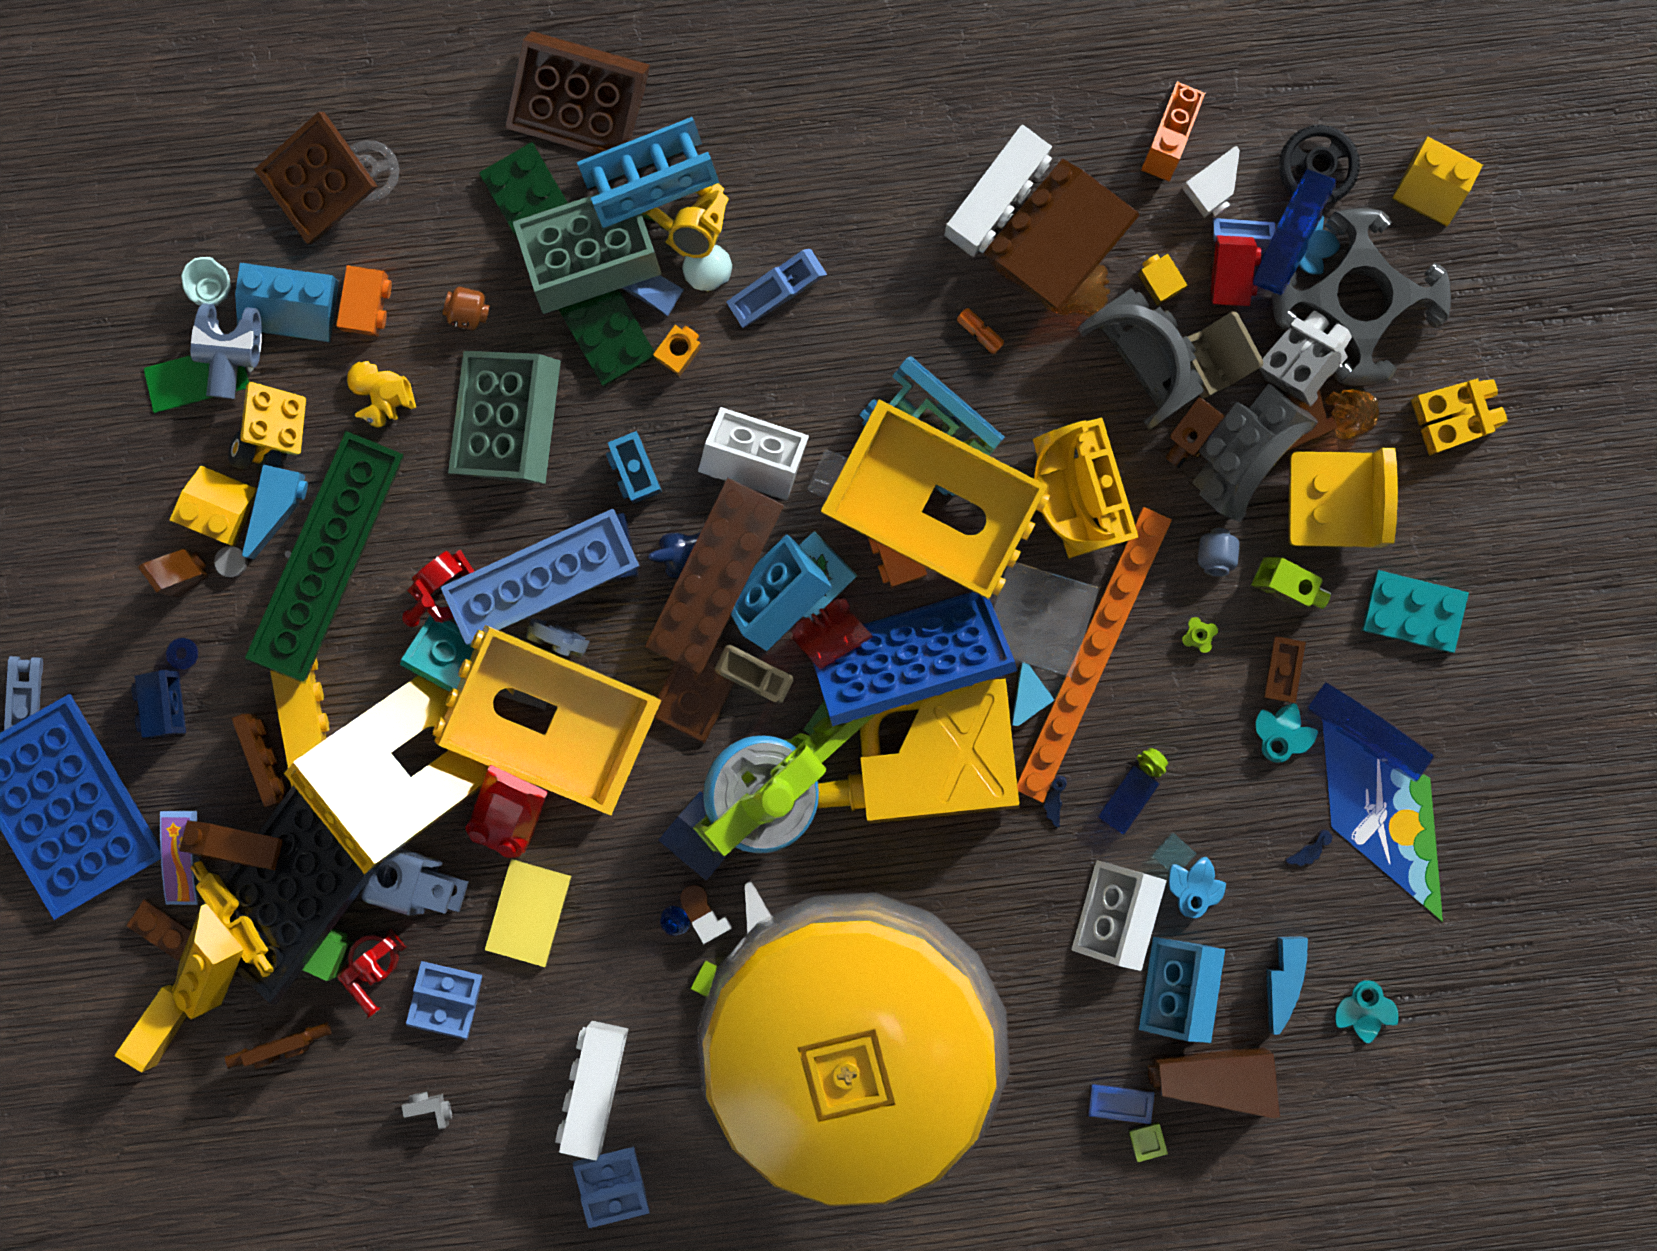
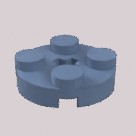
(562, 639)

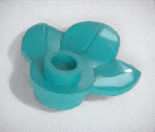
(1285, 729)
(1366, 1015)

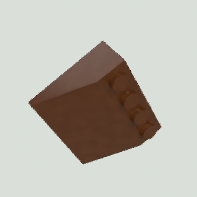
(575, 94)
(1060, 234)

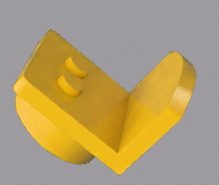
(1343, 499)

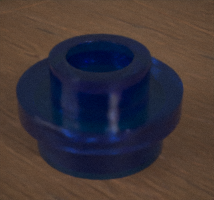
(191, 657)
(674, 921)

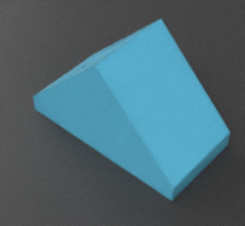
(1029, 697)

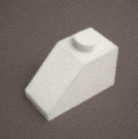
(1214, 184)

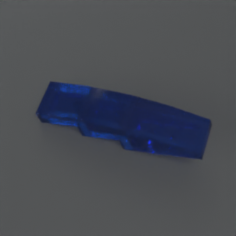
(1294, 232)
(1371, 732)

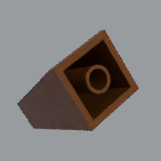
(1223, 1079)

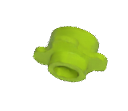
(1192, 639)
(1152, 762)

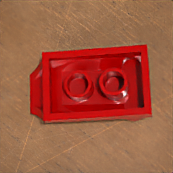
(505, 813)

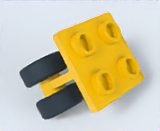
(269, 426)

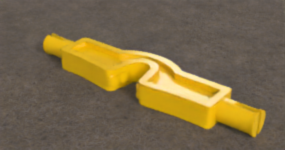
(224, 904)

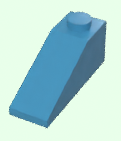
(274, 503)

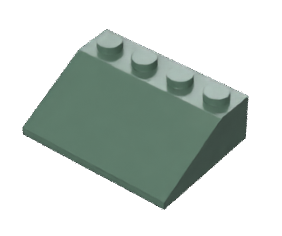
(578, 259)
(504, 416)

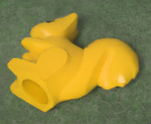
(385, 389)

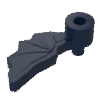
(1053, 801)
(1311, 852)

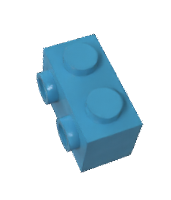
(634, 467)

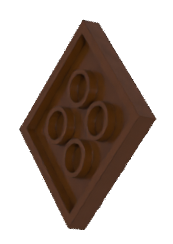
(315, 177)

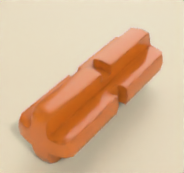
(975, 326)

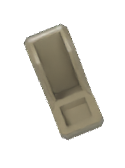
(754, 674)

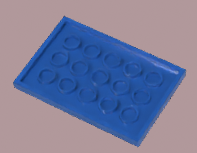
(917, 658)
(68, 809)

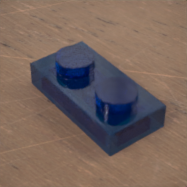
(1128, 800)

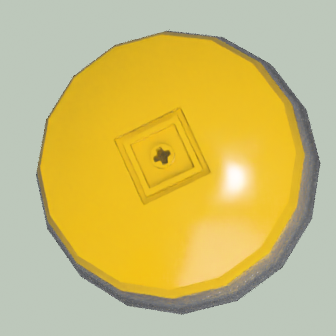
(853, 1049)

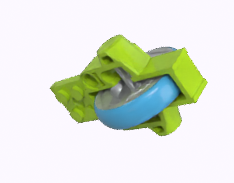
(767, 789)

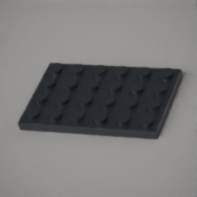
(299, 899)

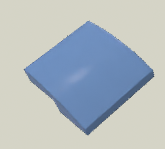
(444, 1000)
(611, 1187)

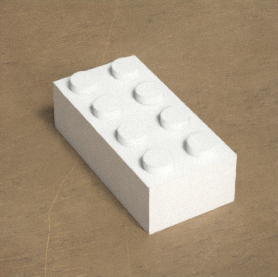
(1000, 187)
(593, 1090)

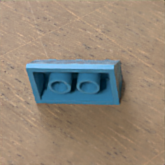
(288, 300)
(778, 593)
(1182, 990)

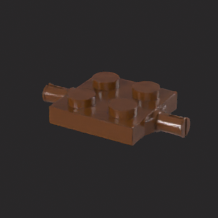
(269, 1052)

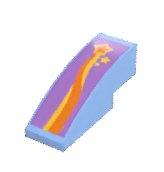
(177, 877)

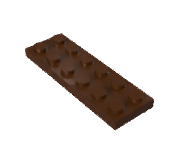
(714, 575)

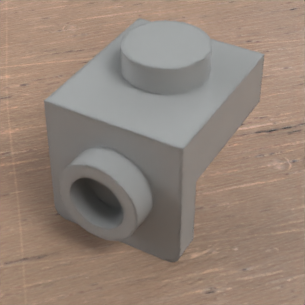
(422, 1104)

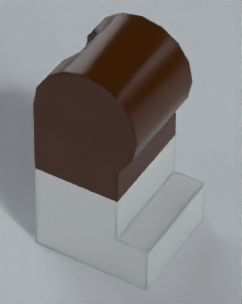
(695, 904)

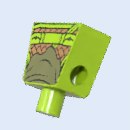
(1290, 583)

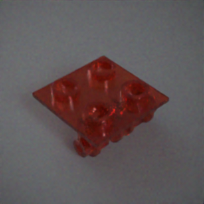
(831, 635)

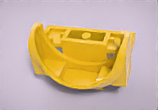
(1083, 488)

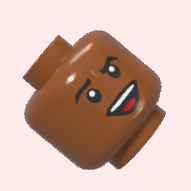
(465, 308)

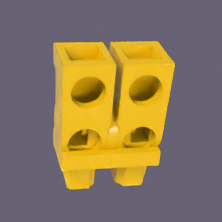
(1468, 412)

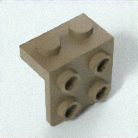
(1224, 354)

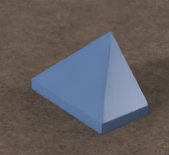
(1259, 230)
(657, 293)

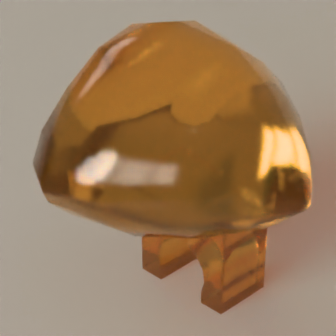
(1354, 413)

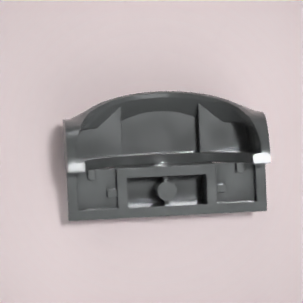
(1151, 351)
(1247, 448)

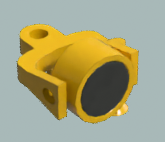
(695, 227)

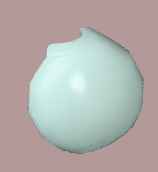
(709, 271)
(205, 281)

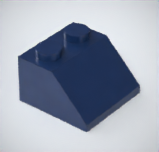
(159, 704)
(687, 844)

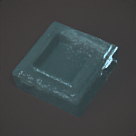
(1173, 851)

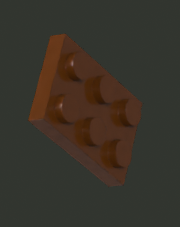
(260, 758)

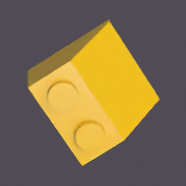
(1437, 181)
(214, 505)

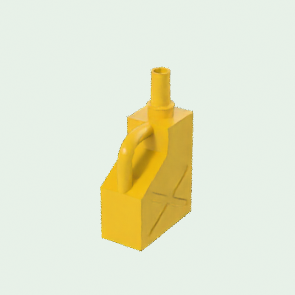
(949, 764)

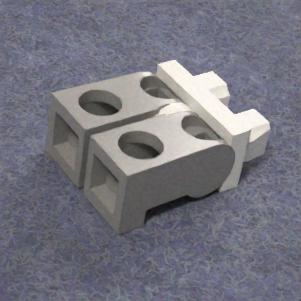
(1306, 357)

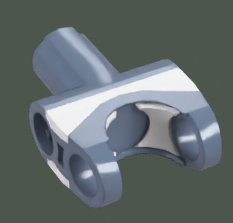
(223, 350)

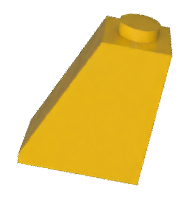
(152, 1032)

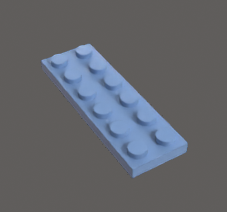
(541, 575)

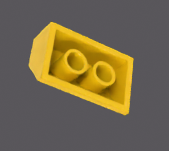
(206, 965)

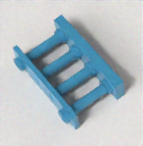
(654, 189)

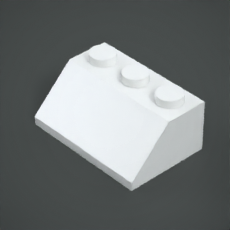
(753, 453)
(1118, 915)

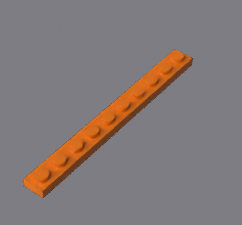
(1093, 655)

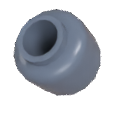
(1218, 552)

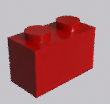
(1234, 270)

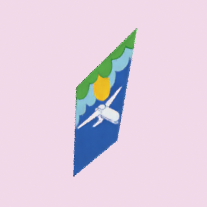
(1384, 816)

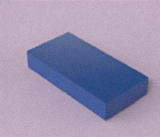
(1121, 1103)

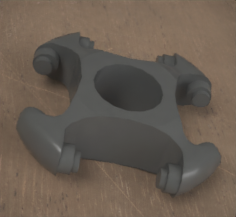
(1397, 291)

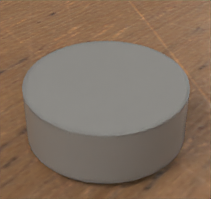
(230, 561)

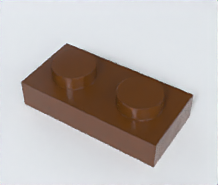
(1284, 669)
(160, 929)

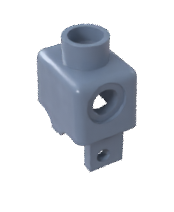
(416, 887)

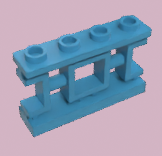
(949, 406)

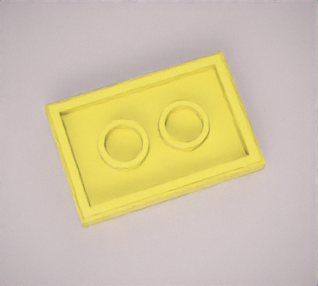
(528, 913)

